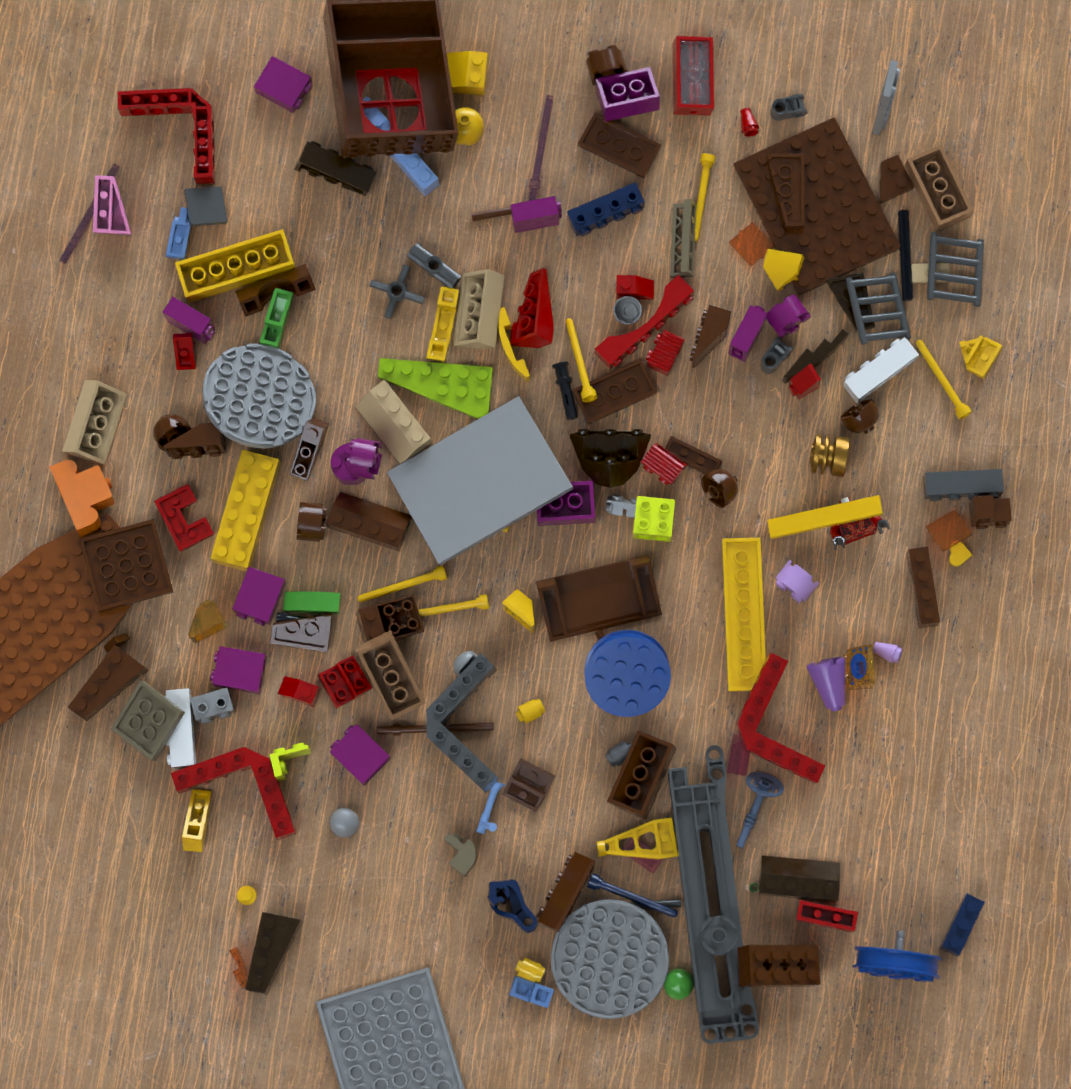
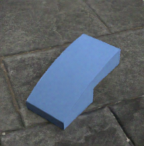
(531, 992)

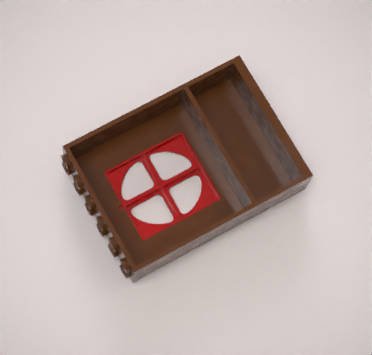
(385, 42)

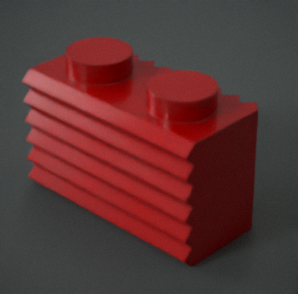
(665, 352)
(663, 464)

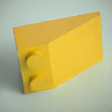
(468, 71)

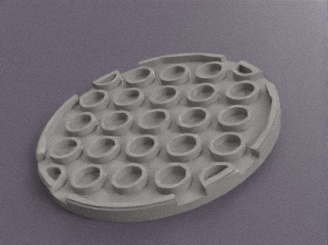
(258, 396)
(610, 959)

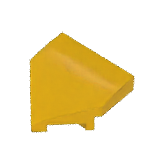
(782, 267)
(980, 355)

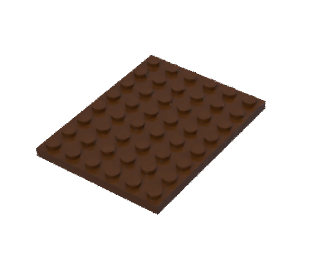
(841, 212)

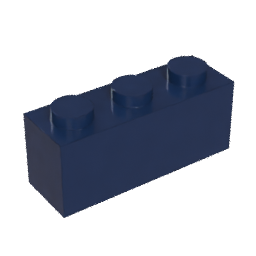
(962, 925)

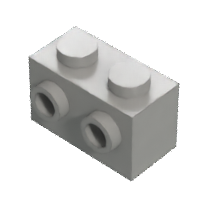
(212, 705)

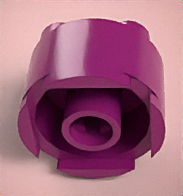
(787, 316)
(364, 458)
(338, 466)

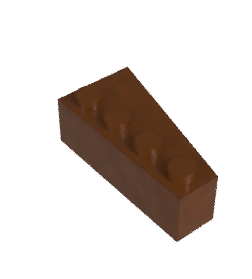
(107, 682)

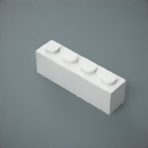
(880, 370)
(182, 740)

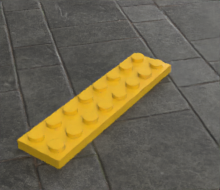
(743, 611)

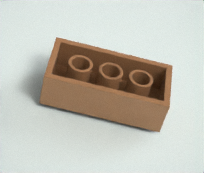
(939, 188)
(390, 675)

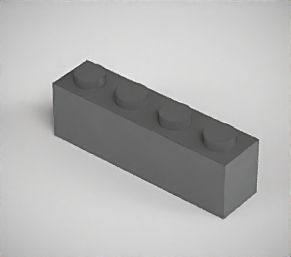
(963, 484)

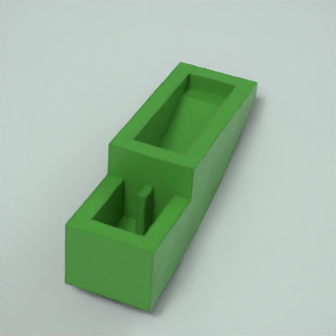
(276, 318)
(312, 602)

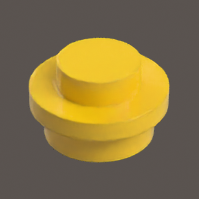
(246, 895)

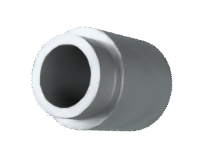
(618, 753)

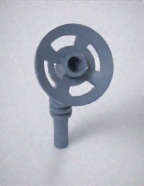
(762, 791)

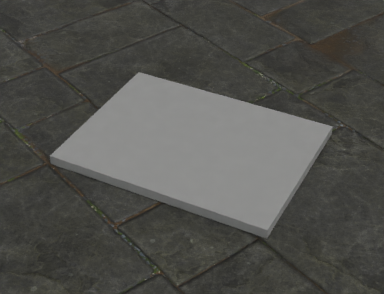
(479, 480)
(390, 1036)

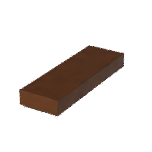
(692, 456)

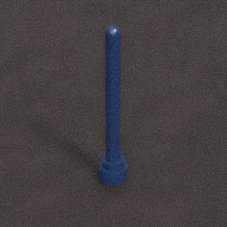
(596, 883)

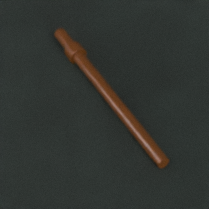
(397, 729)

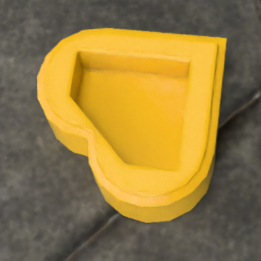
(959, 555)

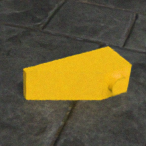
(196, 821)

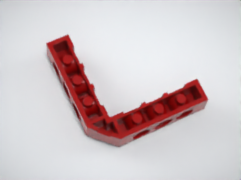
(178, 102)
(751, 716)
(242, 760)

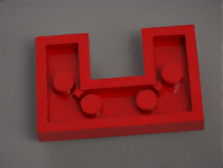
(182, 533)

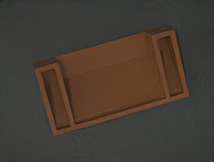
(599, 598)

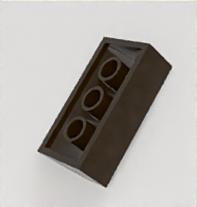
(799, 878)

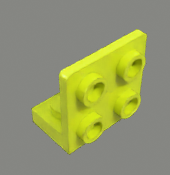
(653, 518)
(281, 754)

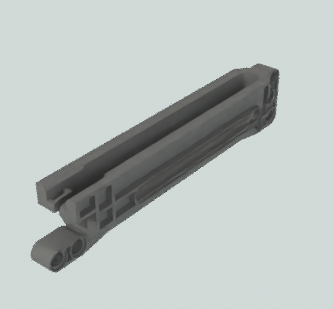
(697, 810)

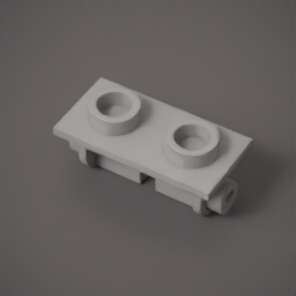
(617, 505)

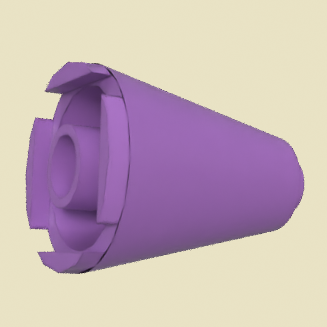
(829, 681)

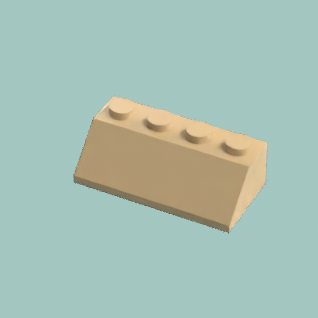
(479, 309)
(94, 422)
(393, 422)

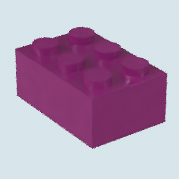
(627, 94)
(571, 508)

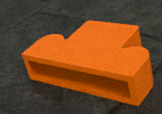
(83, 494)

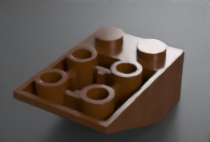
(715, 324)
(197, 442)
(396, 615)

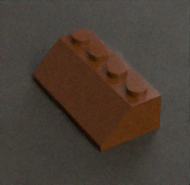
(368, 521)
(642, 774)
(566, 892)

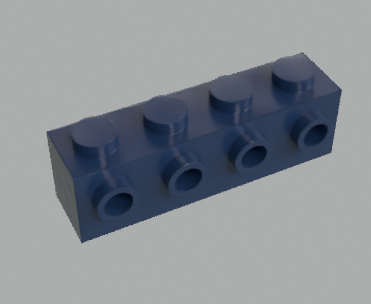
(606, 209)

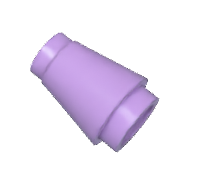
(888, 651)

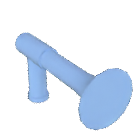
(484, 820)

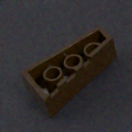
(335, 168)
(270, 950)

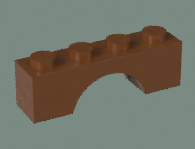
(255, 296)
(924, 588)

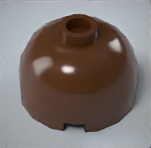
(861, 417)
(169, 428)
(721, 486)

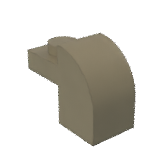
(466, 854)

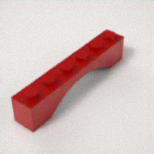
(615, 348)

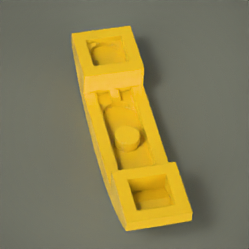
(443, 324)
(518, 366)

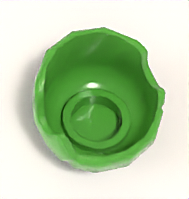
(678, 984)

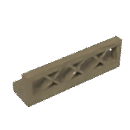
(687, 239)

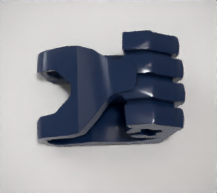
(519, 909)

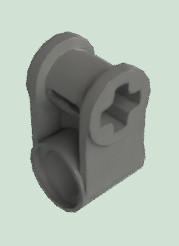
(792, 106)
(777, 353)

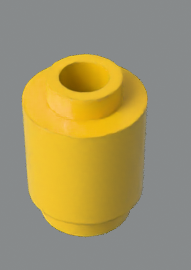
(530, 711)
(529, 970)

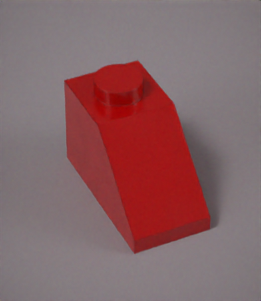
(634, 286)
(804, 382)
(299, 691)

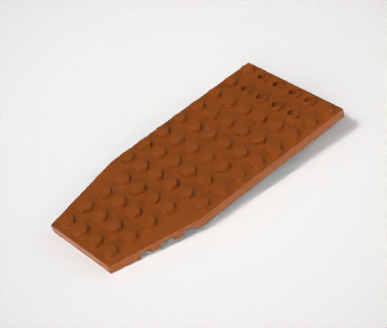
(48, 619)

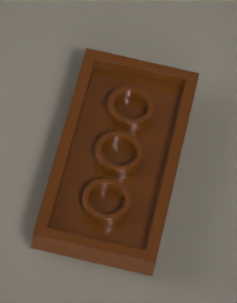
(619, 145)
(616, 391)

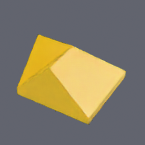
(521, 609)

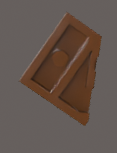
(893, 179)

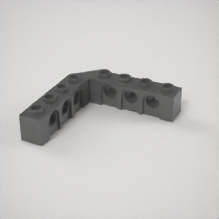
(440, 713)

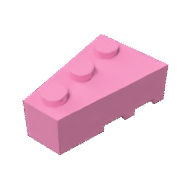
(109, 210)

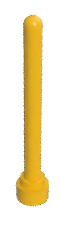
(707, 161)
(588, 393)
(961, 409)
(437, 574)
(480, 602)

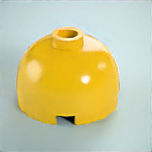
(469, 126)

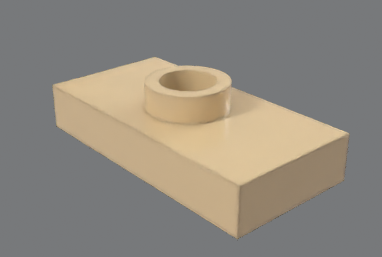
(920, 272)

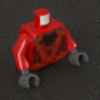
(856, 530)

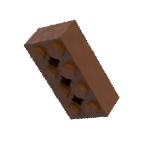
(778, 965)

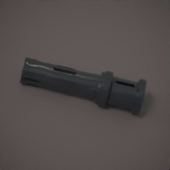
(564, 382)

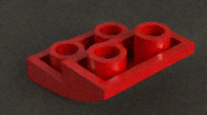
(344, 682)

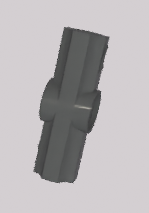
(425, 259)

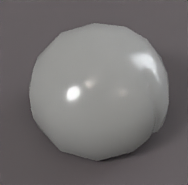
(627, 310)
(462, 661)
(344, 822)

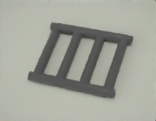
(933, 275)
(860, 320)

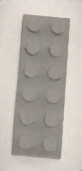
(886, 97)

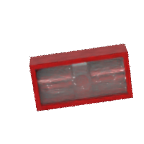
(693, 76)

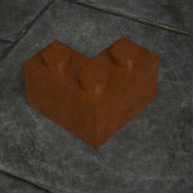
(989, 511)

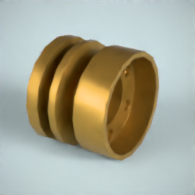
(829, 455)

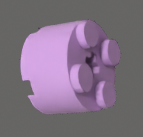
(796, 581)

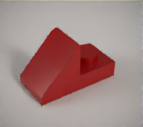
(184, 351)

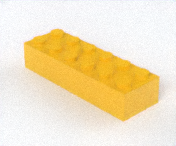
(234, 266)
(245, 510)

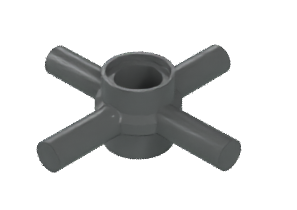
(399, 284)

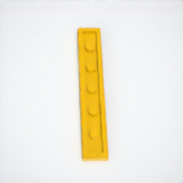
(825, 517)

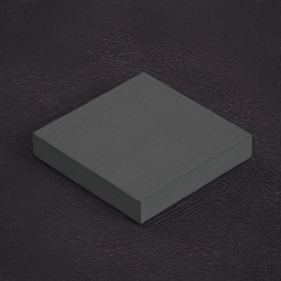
(205, 206)

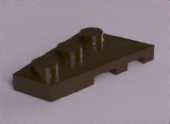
(839, 289)

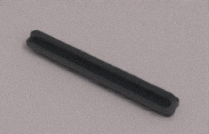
(905, 255)

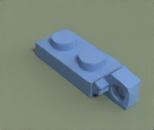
(179, 236)

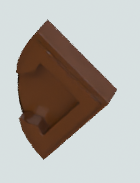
(117, 641)

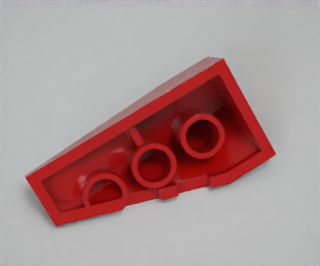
(535, 319)

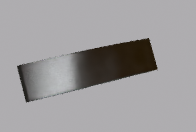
(815, 358)

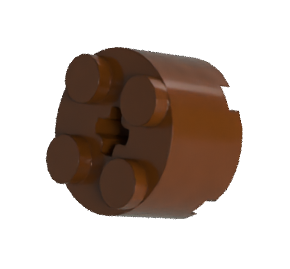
(605, 63)
(310, 521)

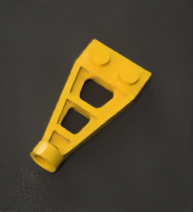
(664, 838)

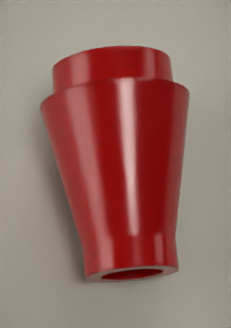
(749, 125)

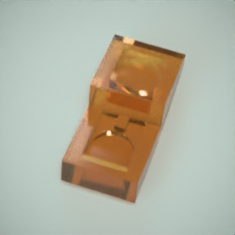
(240, 973)

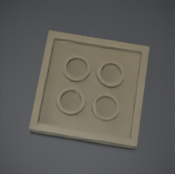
(148, 720)

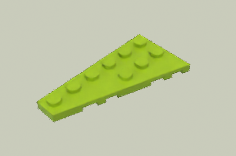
(451, 385)

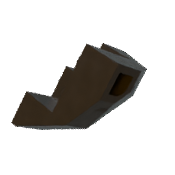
(610, 455)

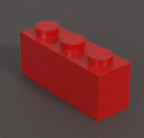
(826, 916)

